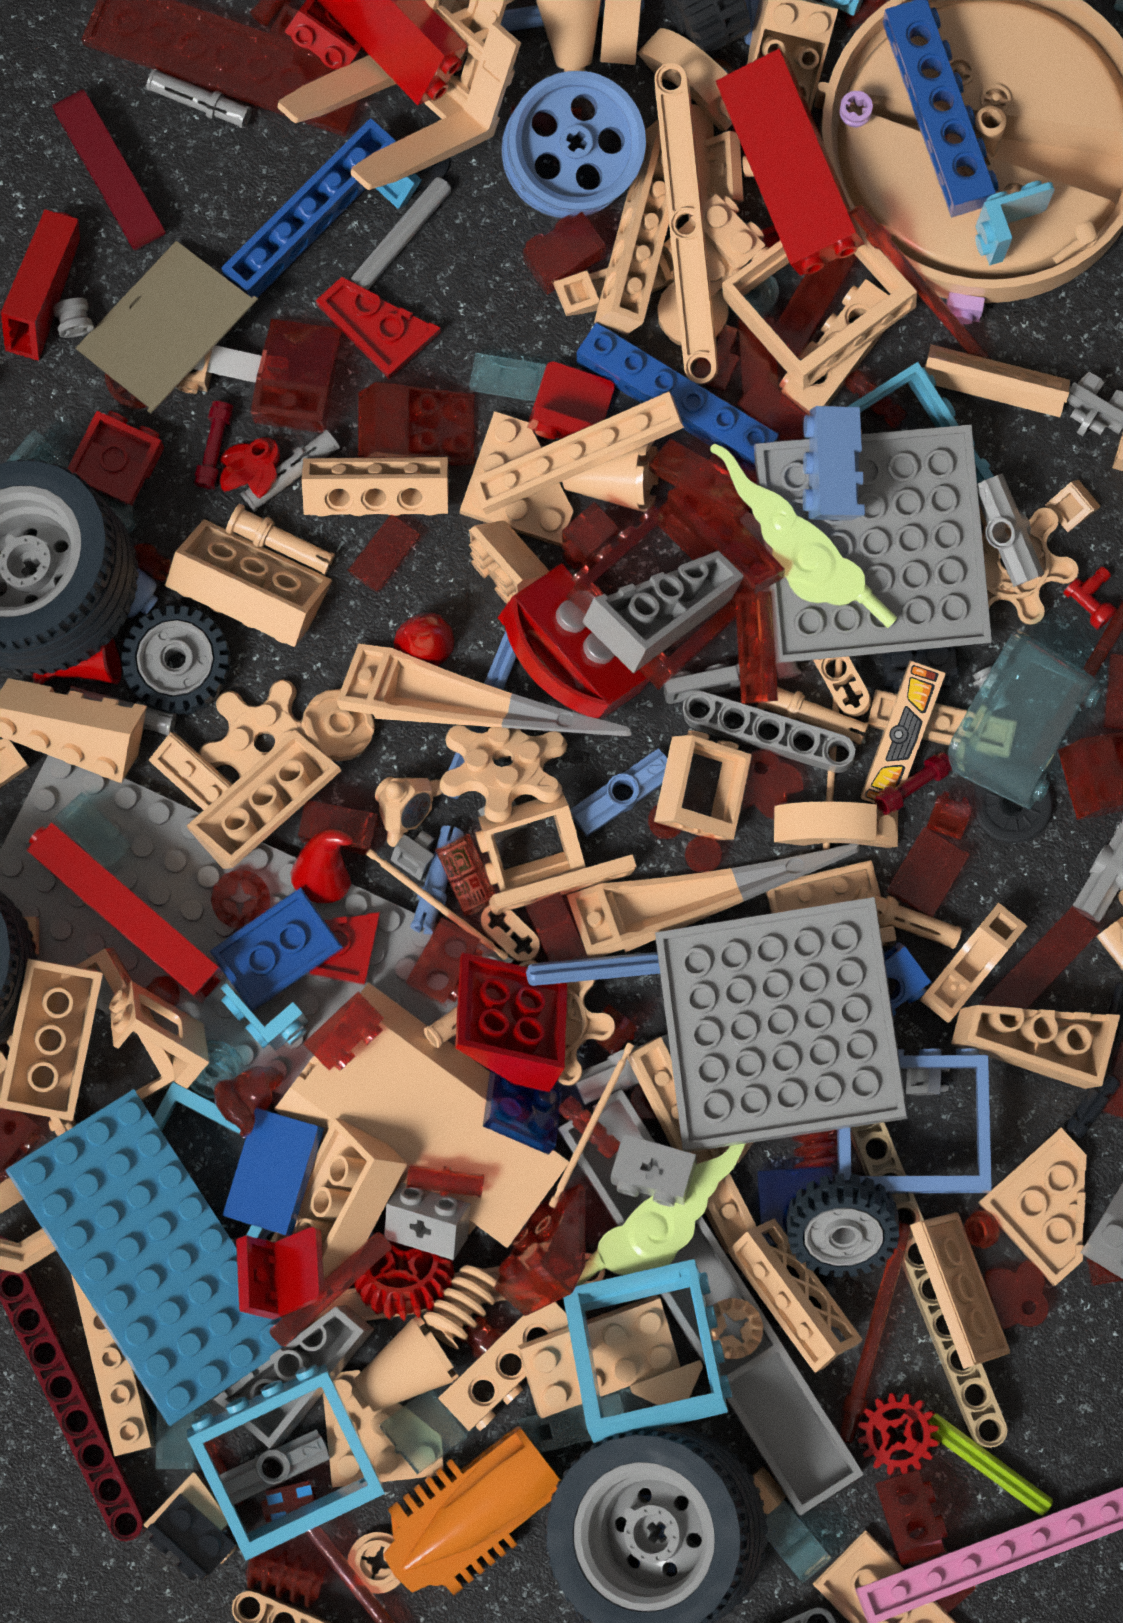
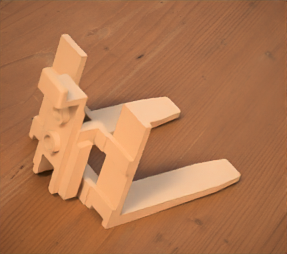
(465, 110)

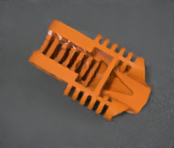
(468, 1514)

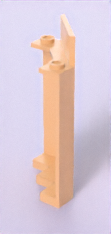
(430, 1113)

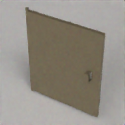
(165, 325)

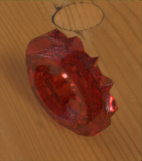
(227, 886)

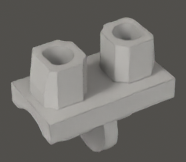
(1091, 409)

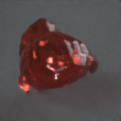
(242, 1095)

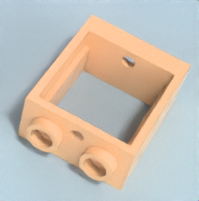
(729, 789)
(540, 869)

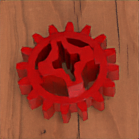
(912, 1444)

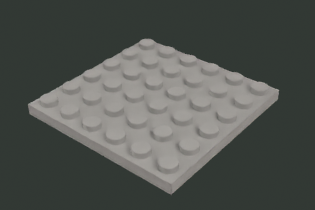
(913, 545)
(780, 1025)

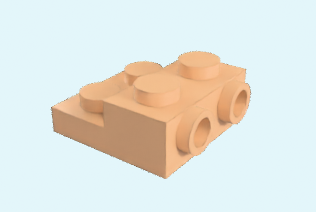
(728, 239)

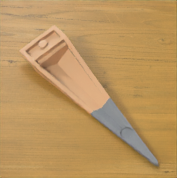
(410, 689)
(631, 912)

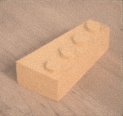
(1044, 1041)

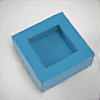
(400, 191)

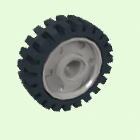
(168, 634)
(842, 1225)

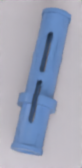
(435, 885)

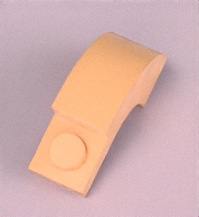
(620, 31)
(701, 69)
(835, 823)
(973, 962)

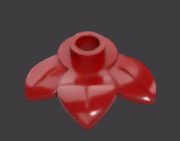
(248, 466)

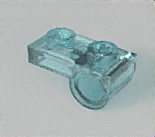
(795, 1542)

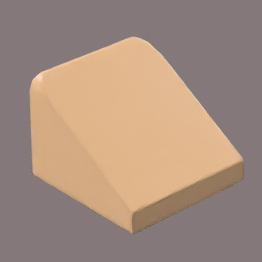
(1073, 505)

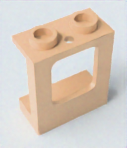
(186, 1048)

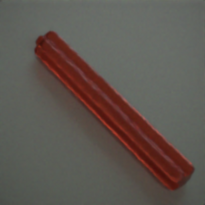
(334, 1286)

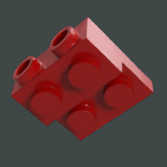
(323, 35)
(116, 456)

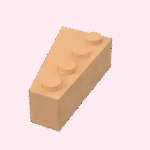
(72, 728)

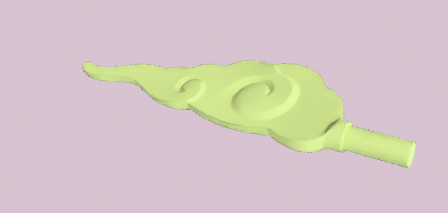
(809, 557)
(656, 1231)

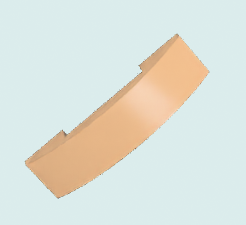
(583, 291)

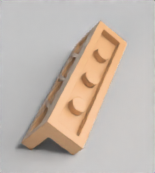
(997, 381)
(789, 1296)

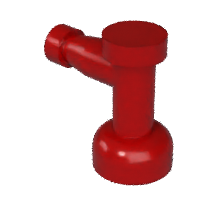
(1083, 593)

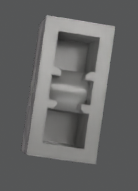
(640, 1155)
(427, 1221)

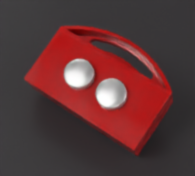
(563, 651)

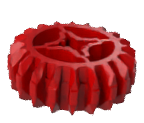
(403, 1281)

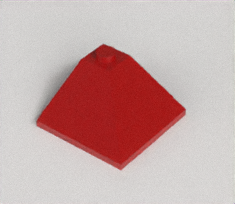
(510, 1023)

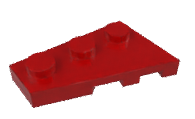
(376, 327)
(357, 938)

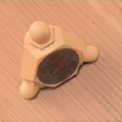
(404, 804)

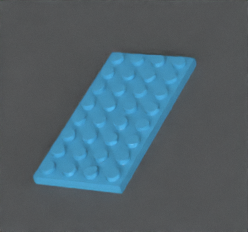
(146, 1254)

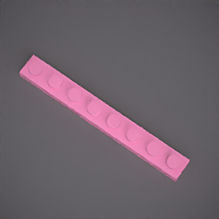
(992, 1557)

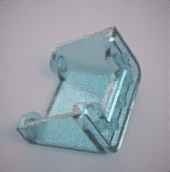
(1020, 719)

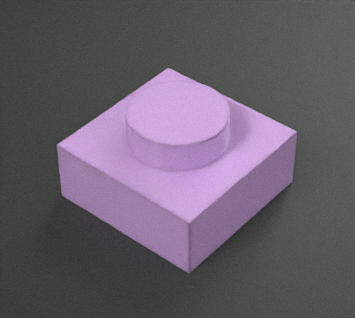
(965, 307)

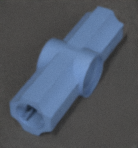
(603, 806)

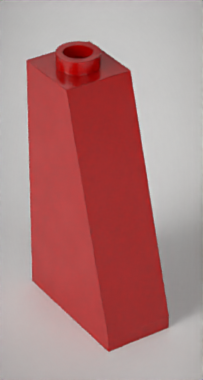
(39, 284)

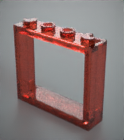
(660, 668)

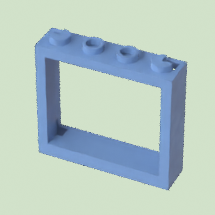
(938, 1184)

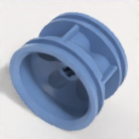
(523, 146)

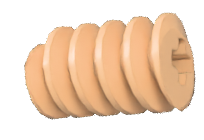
(460, 1304)

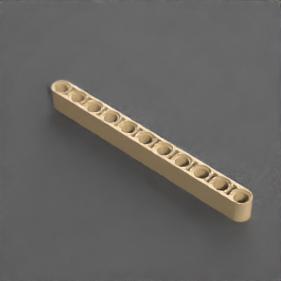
(930, 1308)

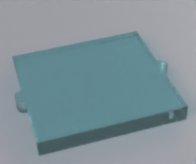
(422, 1431)

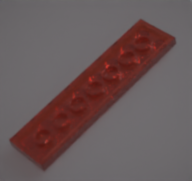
(210, 53)

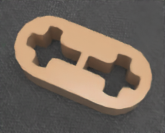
(503, 939)

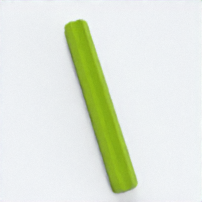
(991, 1466)

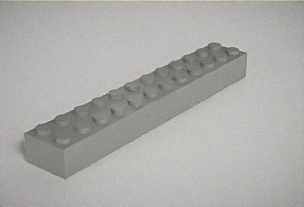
(765, 1385)

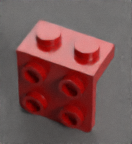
(569, 401)
(280, 1274)

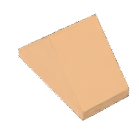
(670, 1386)

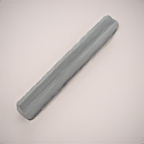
(401, 233)

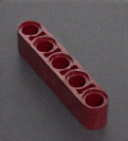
(108, 169)

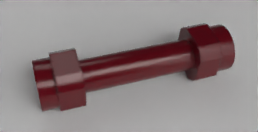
(219, 416)
(891, 799)

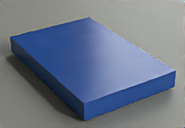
(276, 950)
(273, 1172)

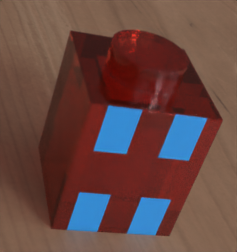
(287, 1499)

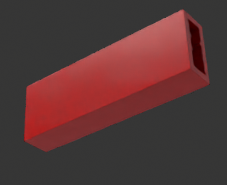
(404, 41)
(790, 163)
(125, 912)

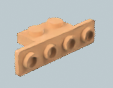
(717, 160)

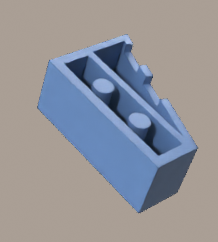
(833, 463)

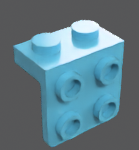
(1000, 209)
(284, 1028)

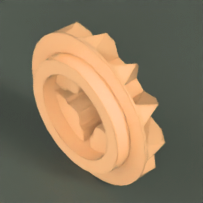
(751, 1331)
(369, 1546)

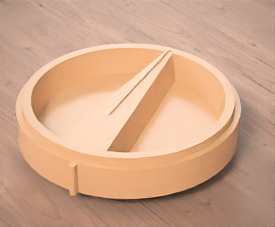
(1043, 103)

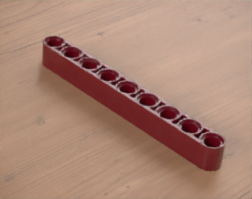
(65, 1407)

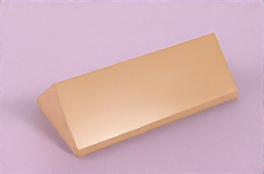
(262, 799)

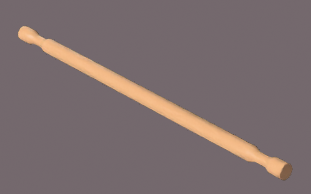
(434, 902)
(588, 1131)

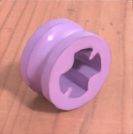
(860, 98)

